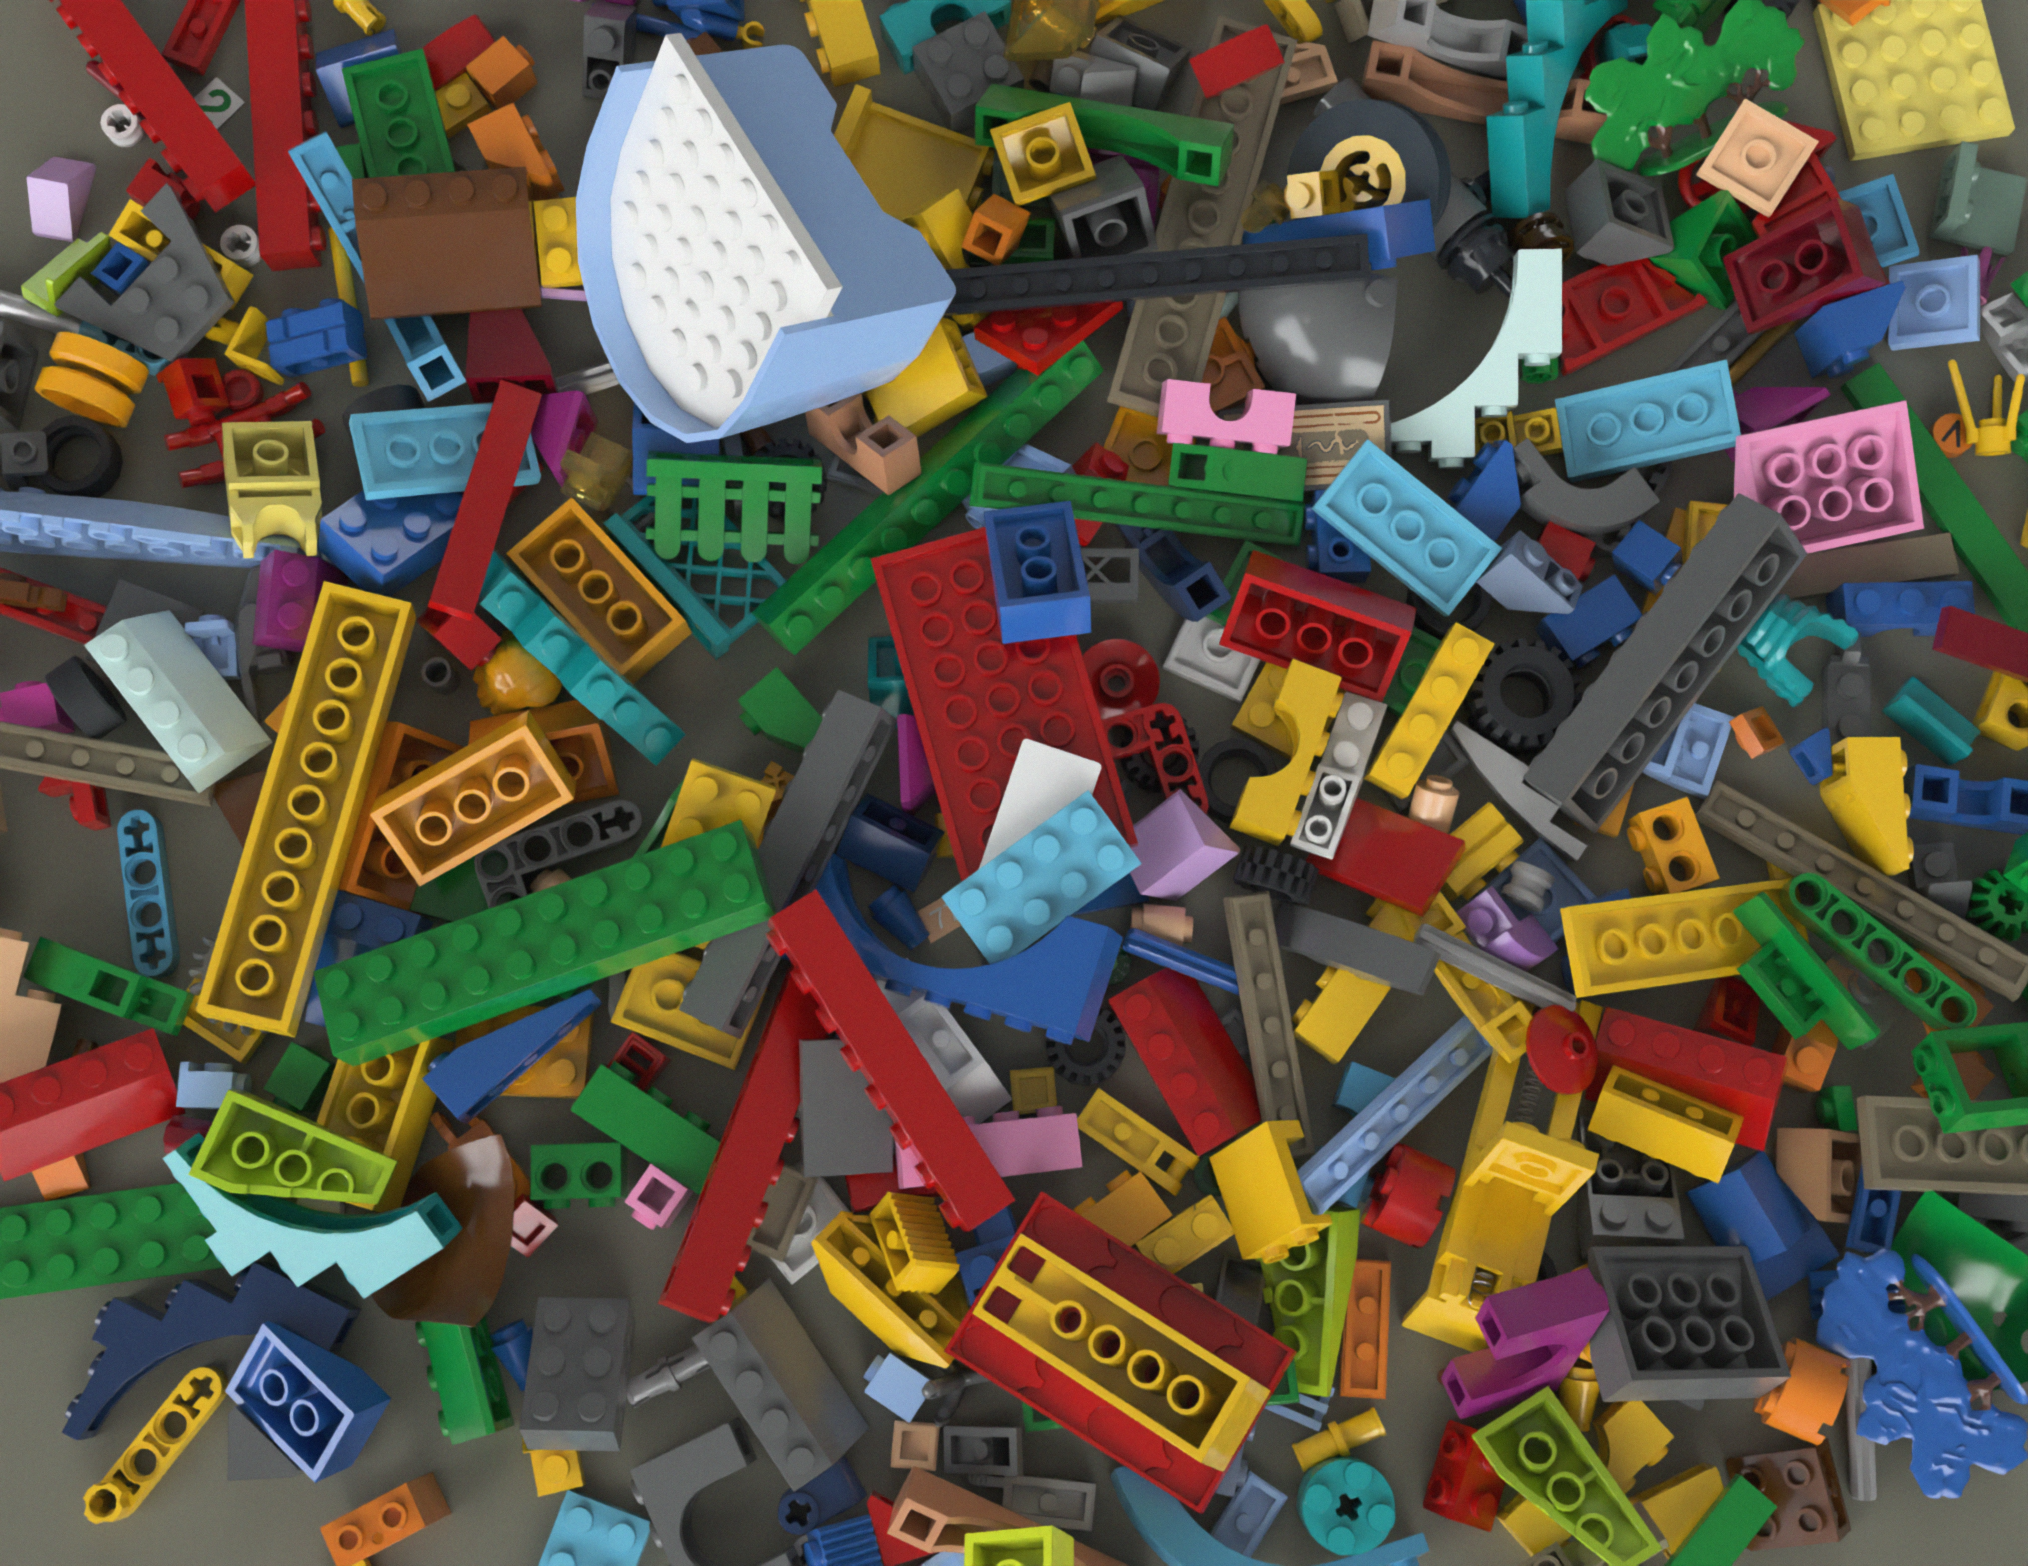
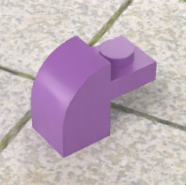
(1501, 933)

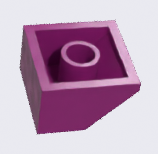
(288, 598)

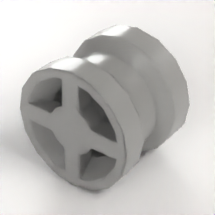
(1527, 886)

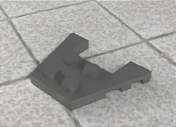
(171, 299)

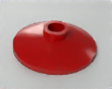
(1126, 662)
(1561, 1050)

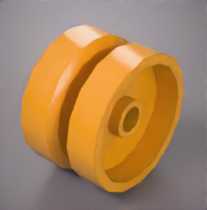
(92, 379)

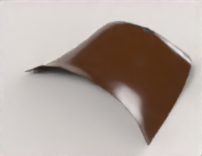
(468, 1272)

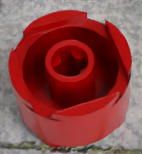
(1408, 1195)

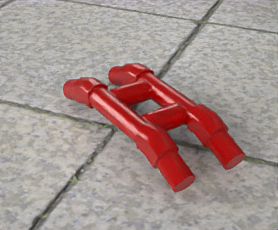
(208, 433)

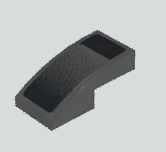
(1240, 1287)

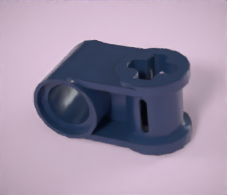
(827, 1497)

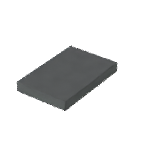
(837, 1120)

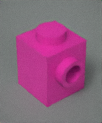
(35, 707)

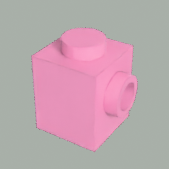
(657, 1198)

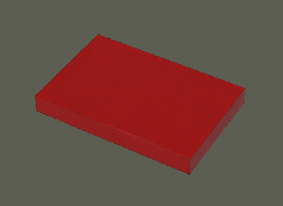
(1392, 857)

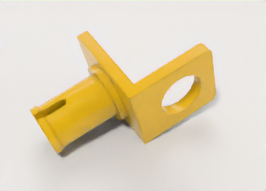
(245, 343)

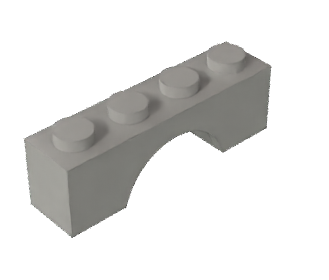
(1446, 37)

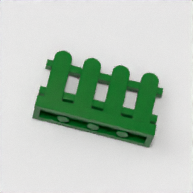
(712, 474)

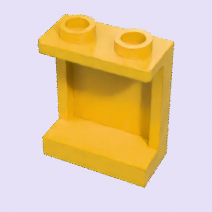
(1266, 1192)

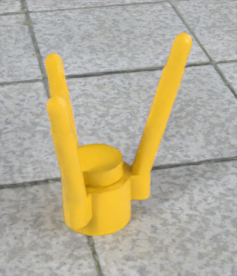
(1993, 434)

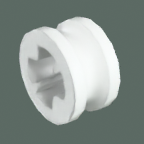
(112, 117)
(245, 235)

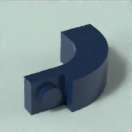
(1176, 575)

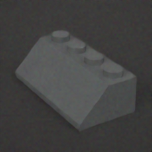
(781, 1383)

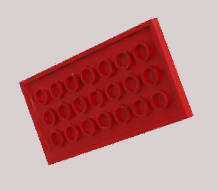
(982, 695)

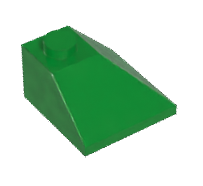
(1701, 241)

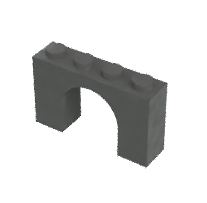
(676, 1478)

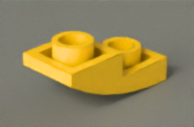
(1538, 426)

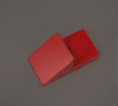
(87, 805)

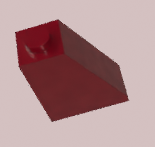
(505, 349)

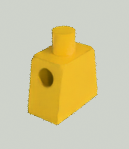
(1681, 1502)

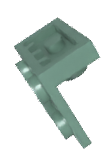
(1977, 203)

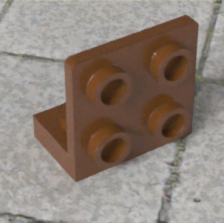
(1804, 1490)

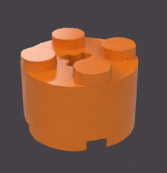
(1809, 1395)

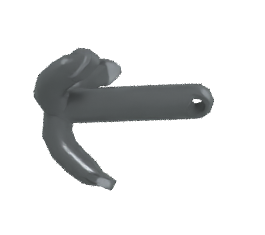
(953, 1385)

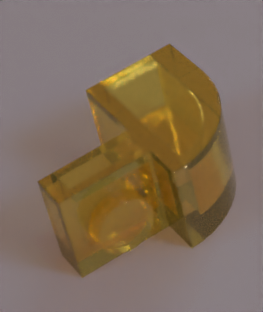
(597, 472)

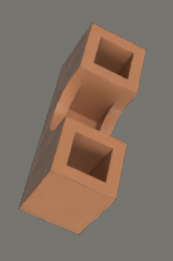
(880, 452)

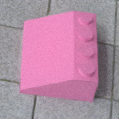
(1835, 476)

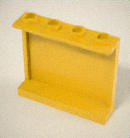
(908, 158)

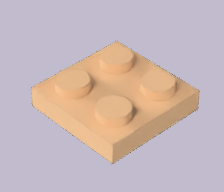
(1757, 158)

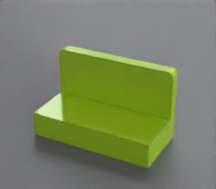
(61, 272)

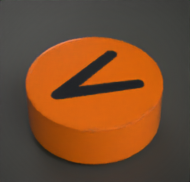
(1950, 435)

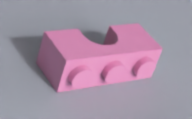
(1188, 415)

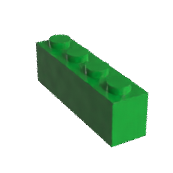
(648, 1124)

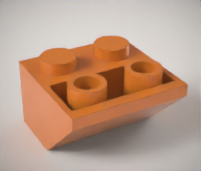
(513, 142)

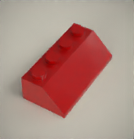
(1320, 621)
(1189, 1057)
(1696, 1064)
(84, 1103)

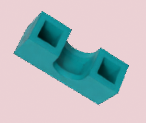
(914, 22)

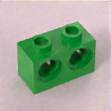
(579, 1163)

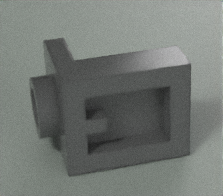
(23, 456)

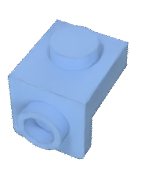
(217, 641)

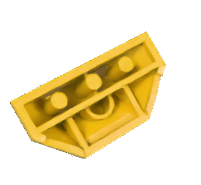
(859, 1277)

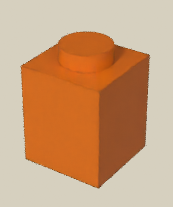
(503, 73)
(996, 230)

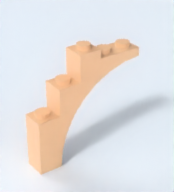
(26, 1022)

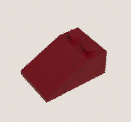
(1804, 266)

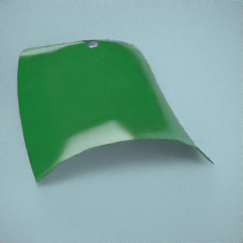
(1980, 1270)

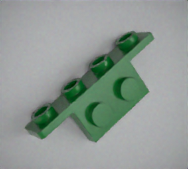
(1796, 980)

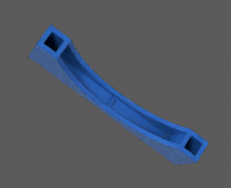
(1046, 986)

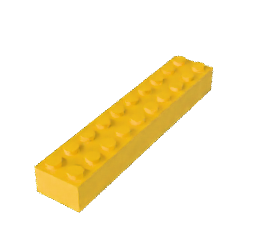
(307, 811)

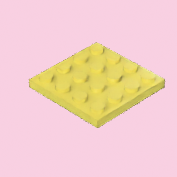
(1914, 77)

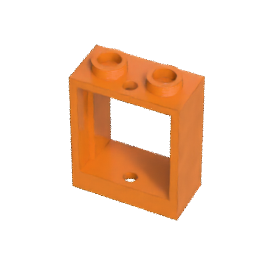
(385, 1520)

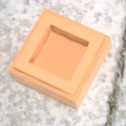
(915, 1445)

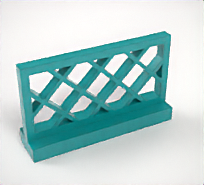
(665, 577)

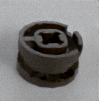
(1547, 234)

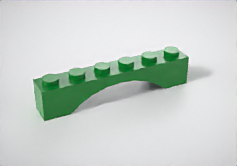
(1179, 144)

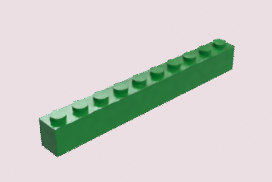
(903, 518)

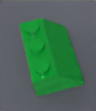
(466, 1378)

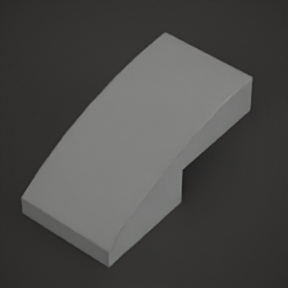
(2006, 331)

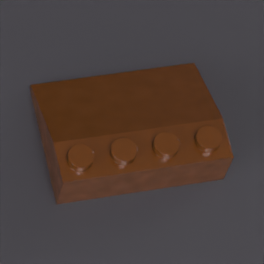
(448, 242)

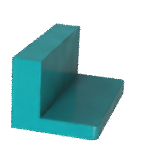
(1931, 721)

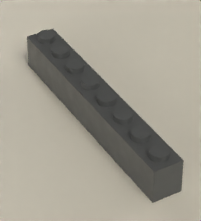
(793, 856)

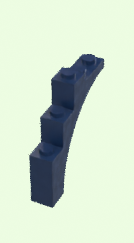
(197, 1312)

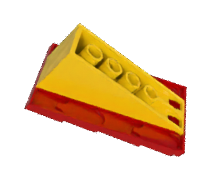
(1121, 1352)

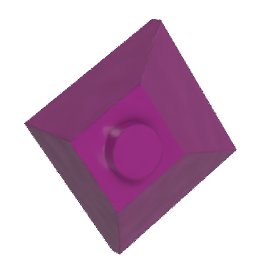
(1775, 407)
(561, 424)
(915, 774)

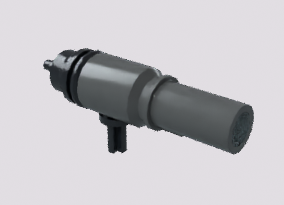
(1465, 236)

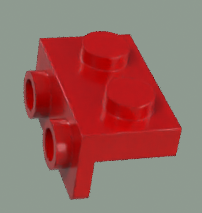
(1463, 1480)

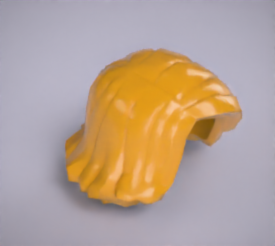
(514, 679)

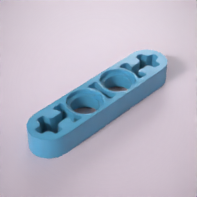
(140, 895)

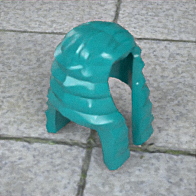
(1777, 631)

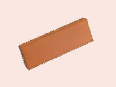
(1366, 1332)

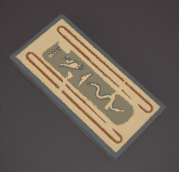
(1331, 435)

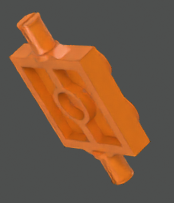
(1230, 369)

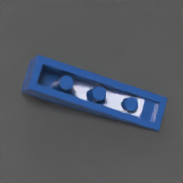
(489, 1065)

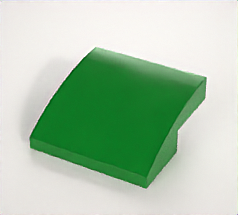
(458, 890)

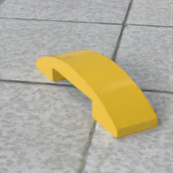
(1485, 1005)

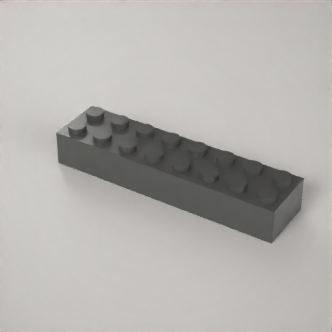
(1666, 662)

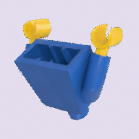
(717, 18)

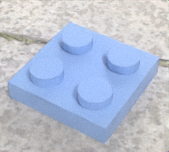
(1937, 303)

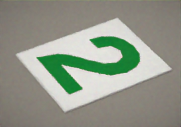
(218, 102)

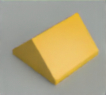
(1043, 154)

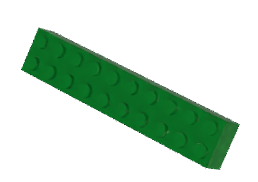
(544, 944)

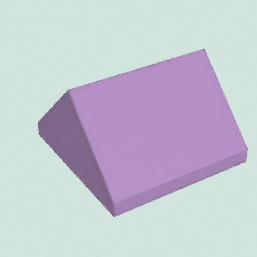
(1178, 848)

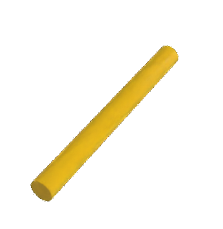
(346, 292)

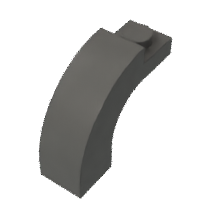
(1578, 509)

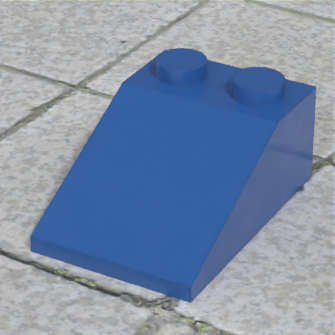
(1037, 572)
(357, 928)
(307, 1400)

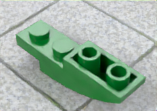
(108, 986)

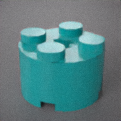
(1371, 1511)

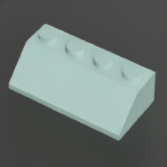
(179, 696)

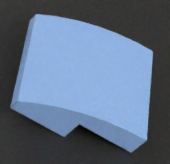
(1692, 751)

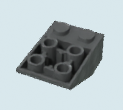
(1627, 1198)

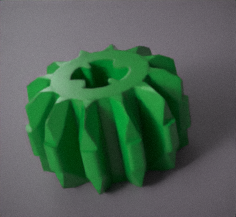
(1990, 914)

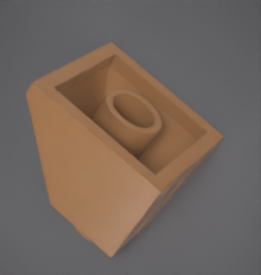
(1820, 1169)

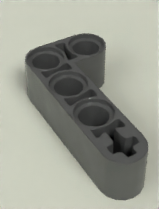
(560, 848)

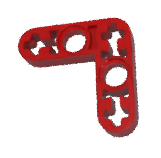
(1146, 738)

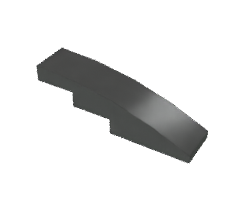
(1355, 948)

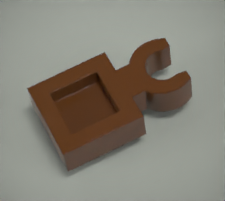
(19, 593)

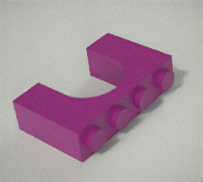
(1531, 1341)

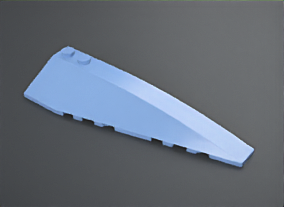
(125, 531)

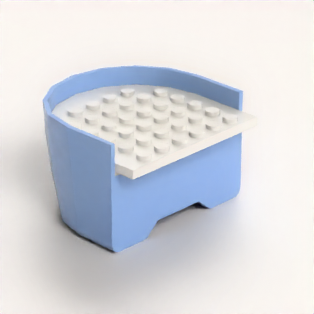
(740, 246)

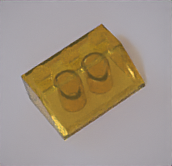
(1049, 28)

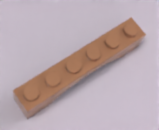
(1434, 89)
(939, 1514)

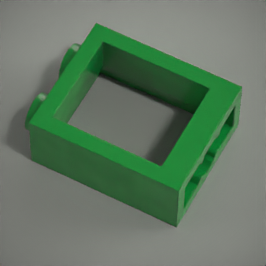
(1950, 1099)

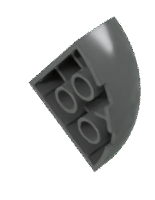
(1322, 338)

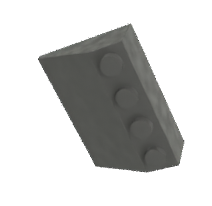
(1683, 1325)

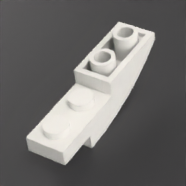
(1339, 776)

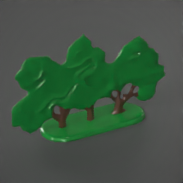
(1681, 83)

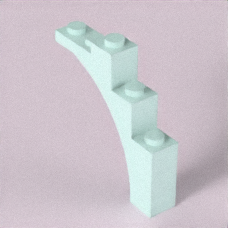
(1528, 332)

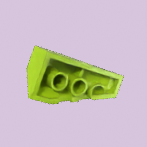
(282, 1154)
(1311, 1298)
(1558, 1471)

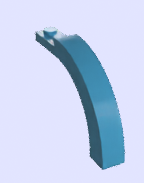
(416, 337)
(1182, 1542)

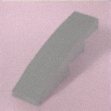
(1505, 778)

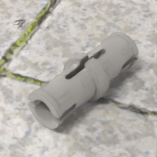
(666, 1375)

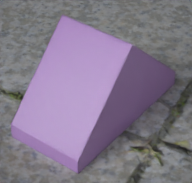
(59, 197)

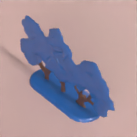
(1918, 1384)

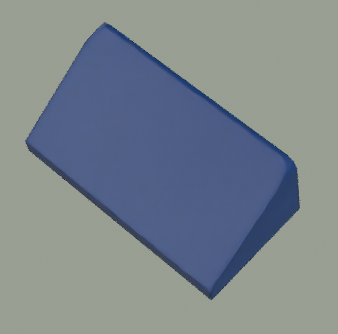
(1872, 1219)

